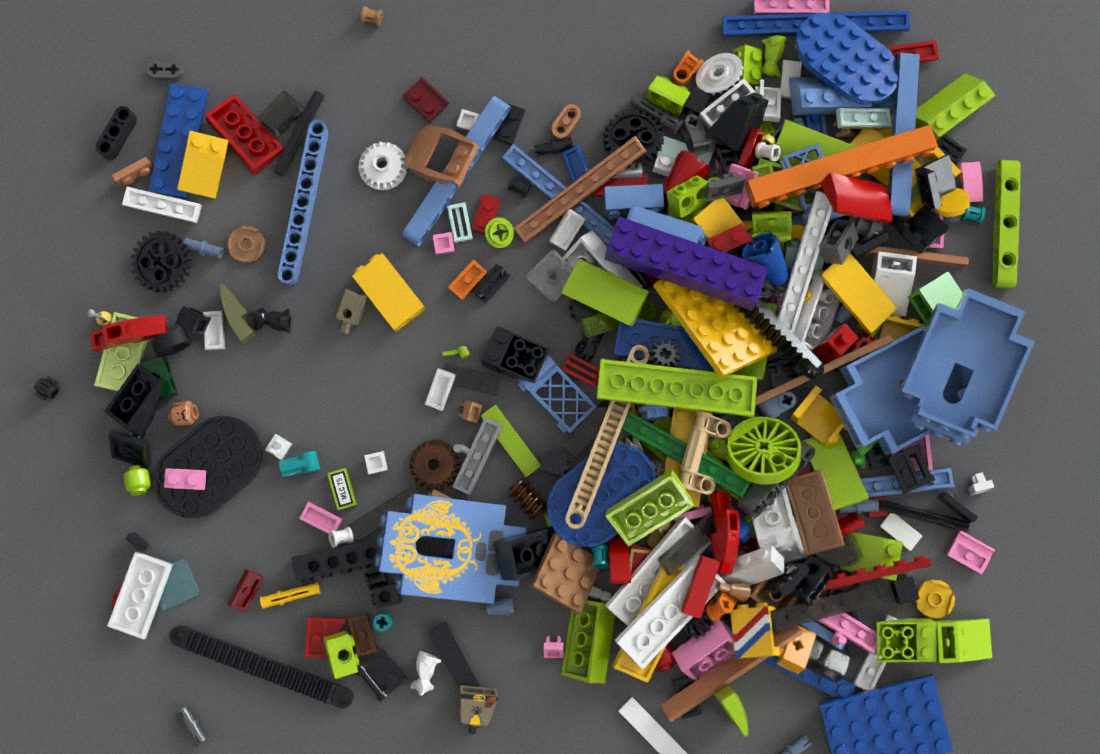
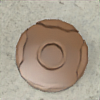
(246, 244)

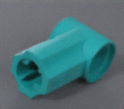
(304, 463)

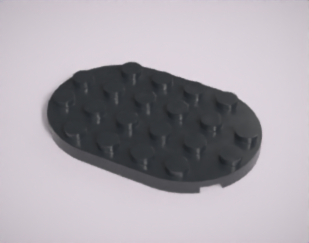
(228, 454)

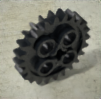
(622, 126)
(151, 275)

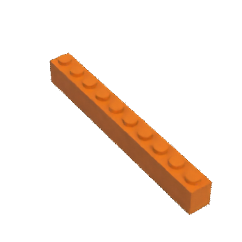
(848, 163)

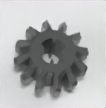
(668, 349)

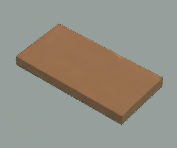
(814, 513)

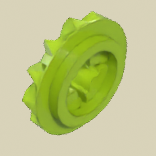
(505, 238)

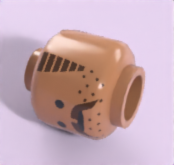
(183, 413)

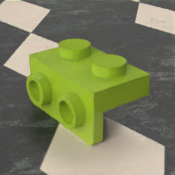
(752, 64)
(776, 222)

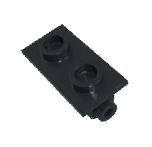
(491, 283)
(585, 348)

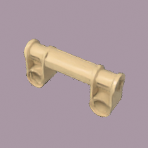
(704, 426)

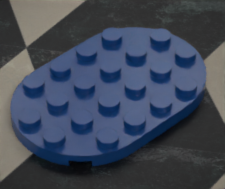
(847, 58)
(624, 475)

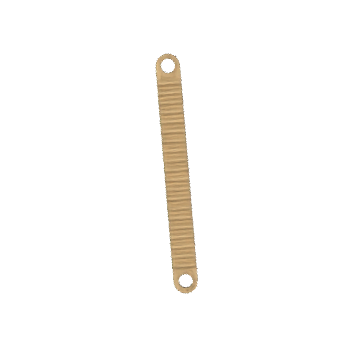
(601, 453)

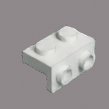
(774, 96)

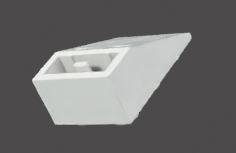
(895, 277)

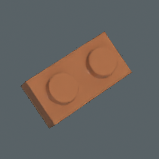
(127, 175)

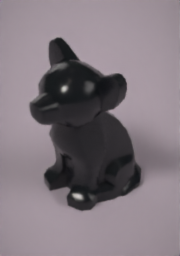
(276, 320)

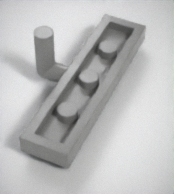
(476, 455)

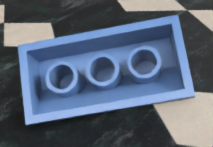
(814, 96)

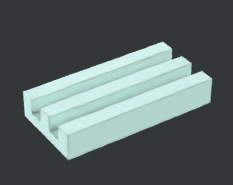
(463, 238)

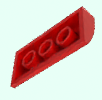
(244, 133)
(857, 197)

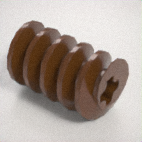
(527, 498)

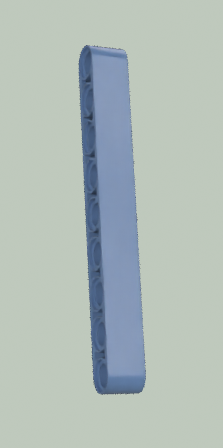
(903, 121)
(303, 194)
(442, 194)

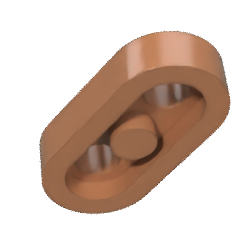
(565, 122)

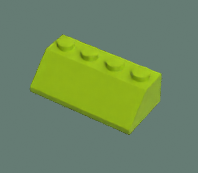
(953, 104)
(588, 643)

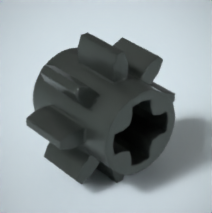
(46, 388)

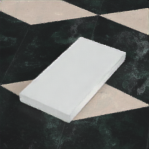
(140, 595)

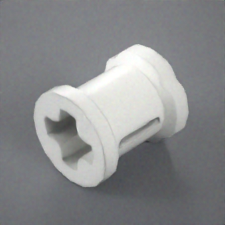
(767, 151)
(340, 537)

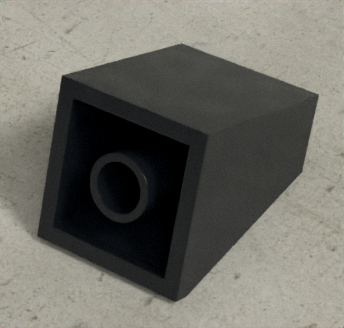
(736, 122)

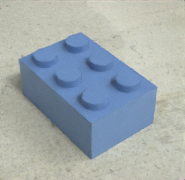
(621, 198)

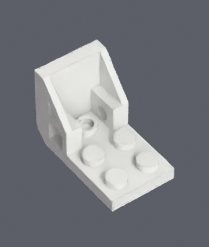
(778, 528)

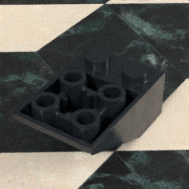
(514, 355)

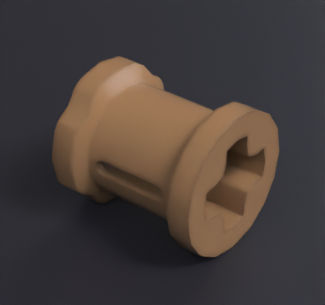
(371, 16)

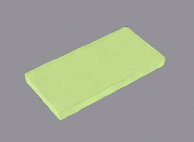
(119, 361)

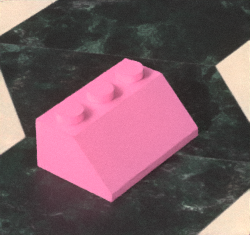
(705, 653)

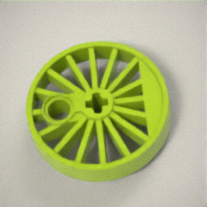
(769, 453)

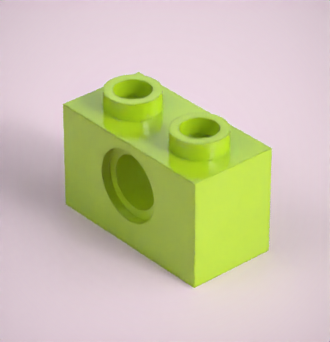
(341, 666)

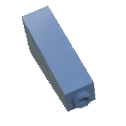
(667, 224)

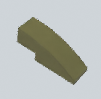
(236, 315)

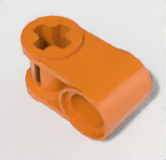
(687, 67)
(719, 605)

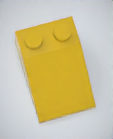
(202, 164)

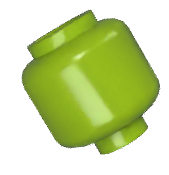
(137, 480)

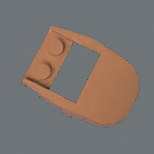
(423, 148)

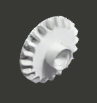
(719, 73)
(386, 177)

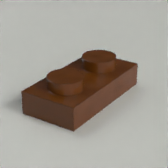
(362, 635)

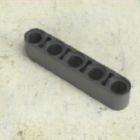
(760, 496)

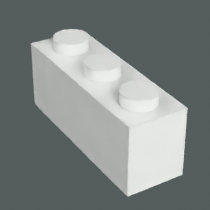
(718, 107)
(756, 567)

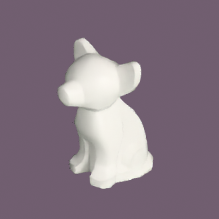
(425, 668)

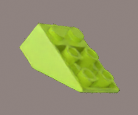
(907, 640)
(963, 640)

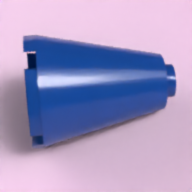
(768, 253)

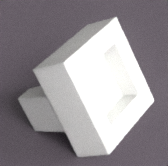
(278, 447)
(980, 484)

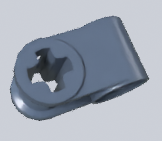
(774, 406)

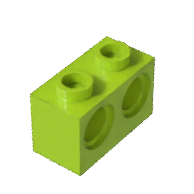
(687, 197)

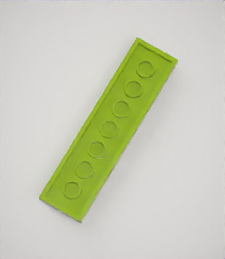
(676, 388)

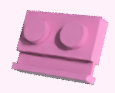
(741, 200)
(970, 552)

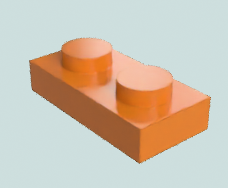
(467, 280)

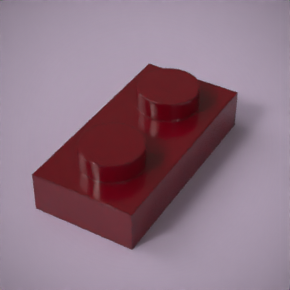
(245, 590)

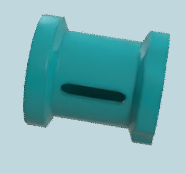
(980, 213)
(600, 557)
(378, 625)

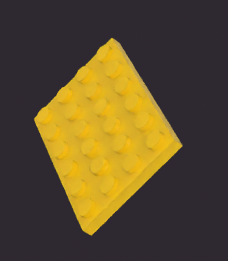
(716, 328)

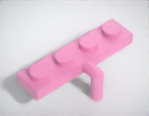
(777, 7)
(851, 629)

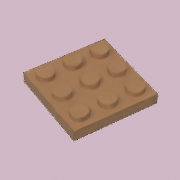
(565, 574)

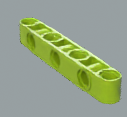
(1008, 209)

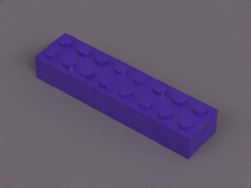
(686, 263)

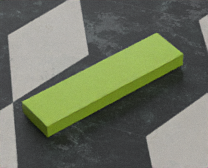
(513, 443)

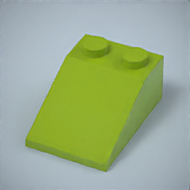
(875, 552)

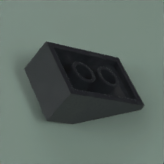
(136, 401)
(522, 553)

